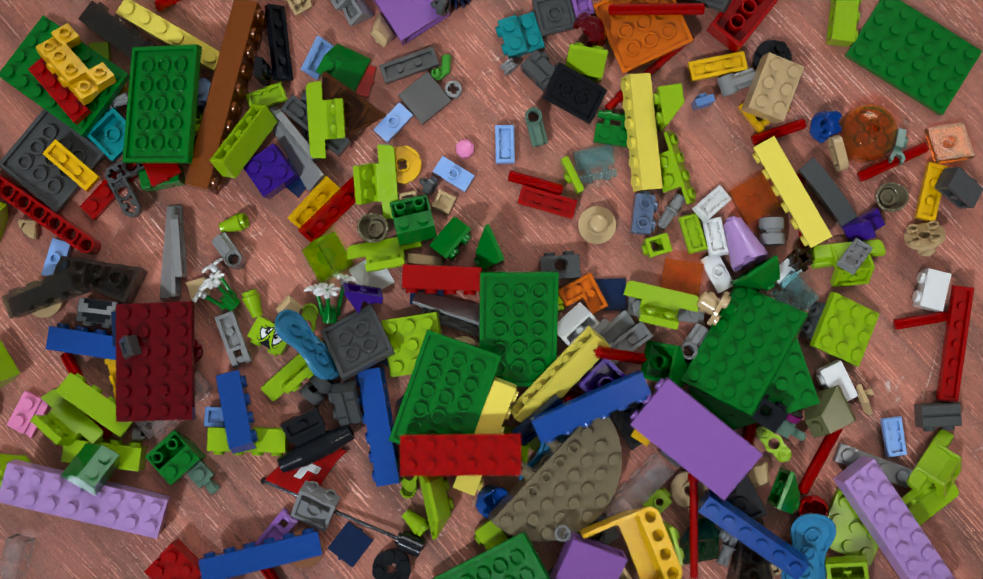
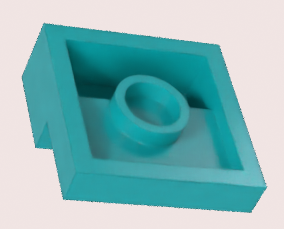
(519, 35)
(109, 134)

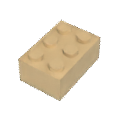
(772, 88)

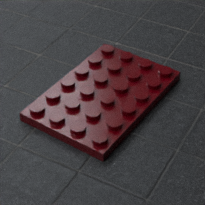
(162, 378)

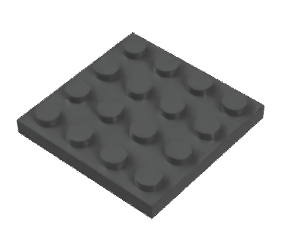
(37, 172)

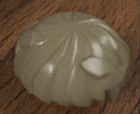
(891, 197)
(372, 227)

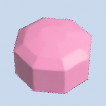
(465, 149)

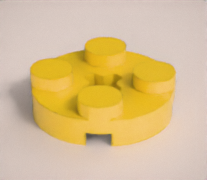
(414, 164)

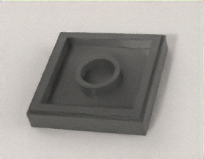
(553, 16)
(424, 98)

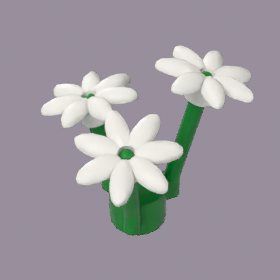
(228, 298)
(329, 312)

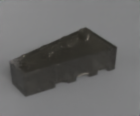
(113, 28)
(109, 279)
(46, 292)

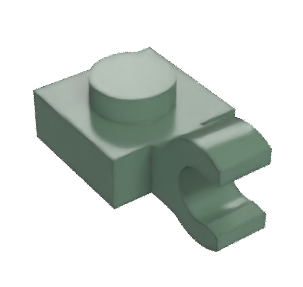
(896, 151)
(788, 428)
(202, 475)

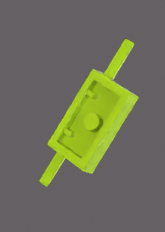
(324, 119)
(377, 180)
(835, 251)
(382, 254)
(660, 305)
(65, 422)
(937, 466)
(926, 502)

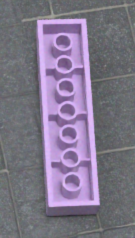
(113, 507)
(890, 521)

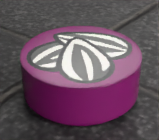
(794, 417)

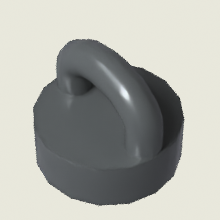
(442, 6)
(429, 185)

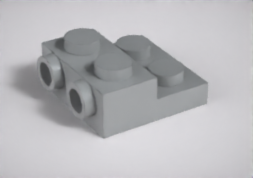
(315, 505)

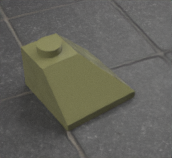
(830, 414)

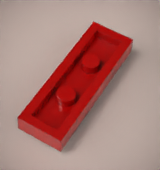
(547, 202)

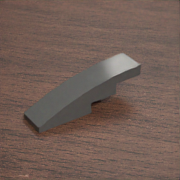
(827, 192)

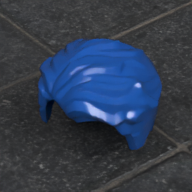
(825, 125)
(489, 498)

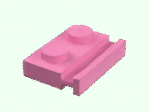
(27, 407)

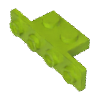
(673, 169)
(288, 378)

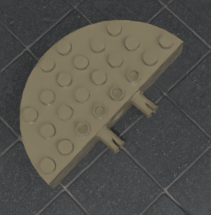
(565, 485)

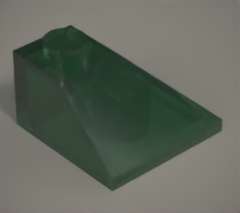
(707, 541)

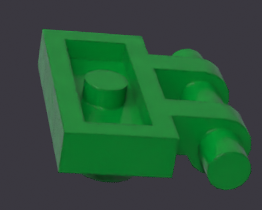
(610, 134)

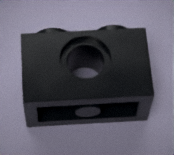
(774, 418)

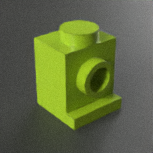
(662, 242)
(664, 495)

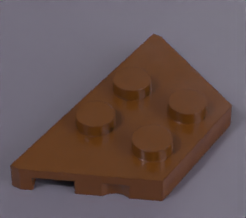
(357, 110)

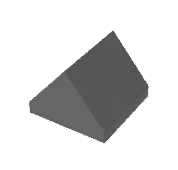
(130, 346)

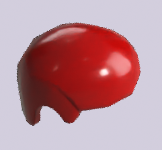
(813, 505)

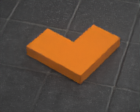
(585, 288)

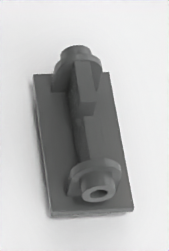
(812, 320)

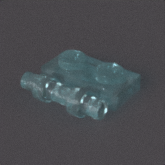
(595, 158)
(798, 290)

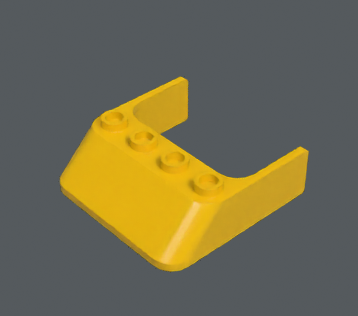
(645, 540)

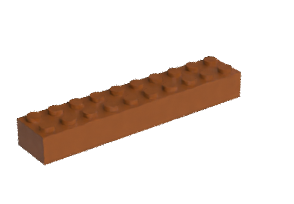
(226, 92)

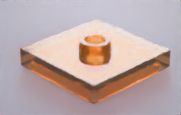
(949, 142)
(754, 199)
(682, 276)

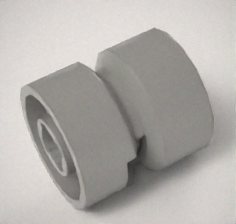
(771, 231)

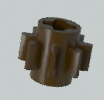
(800, 260)

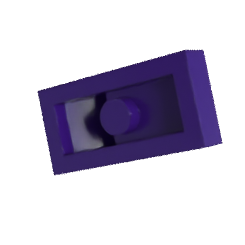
(864, 226)
(358, 293)

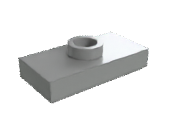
(854, 256)

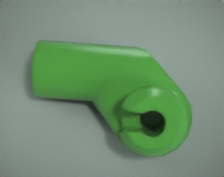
(442, 71)

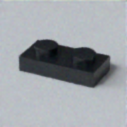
(262, 71)

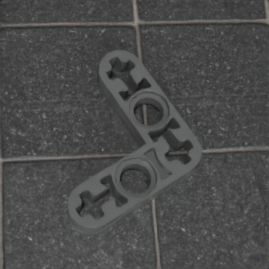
(122, 181)

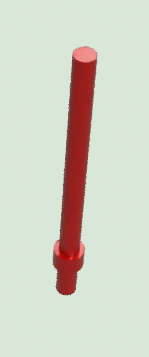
(652, 69)
(693, 526)

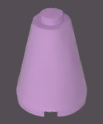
(742, 244)

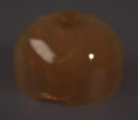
(868, 132)

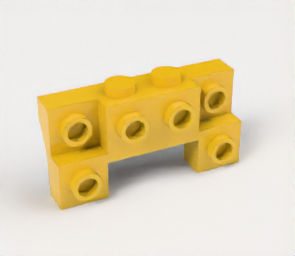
(70, 69)

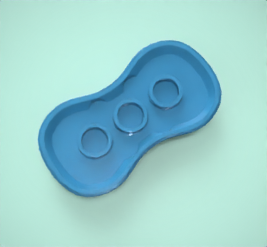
(297, 333)
(812, 536)

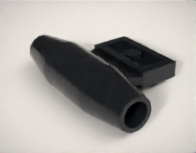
(311, 440)

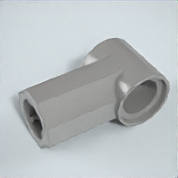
(732, 83)
(228, 251)
(694, 340)

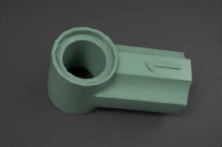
(536, 129)

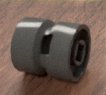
(309, 392)

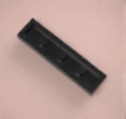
(278, 43)

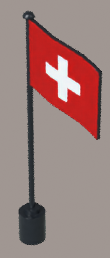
(293, 480)

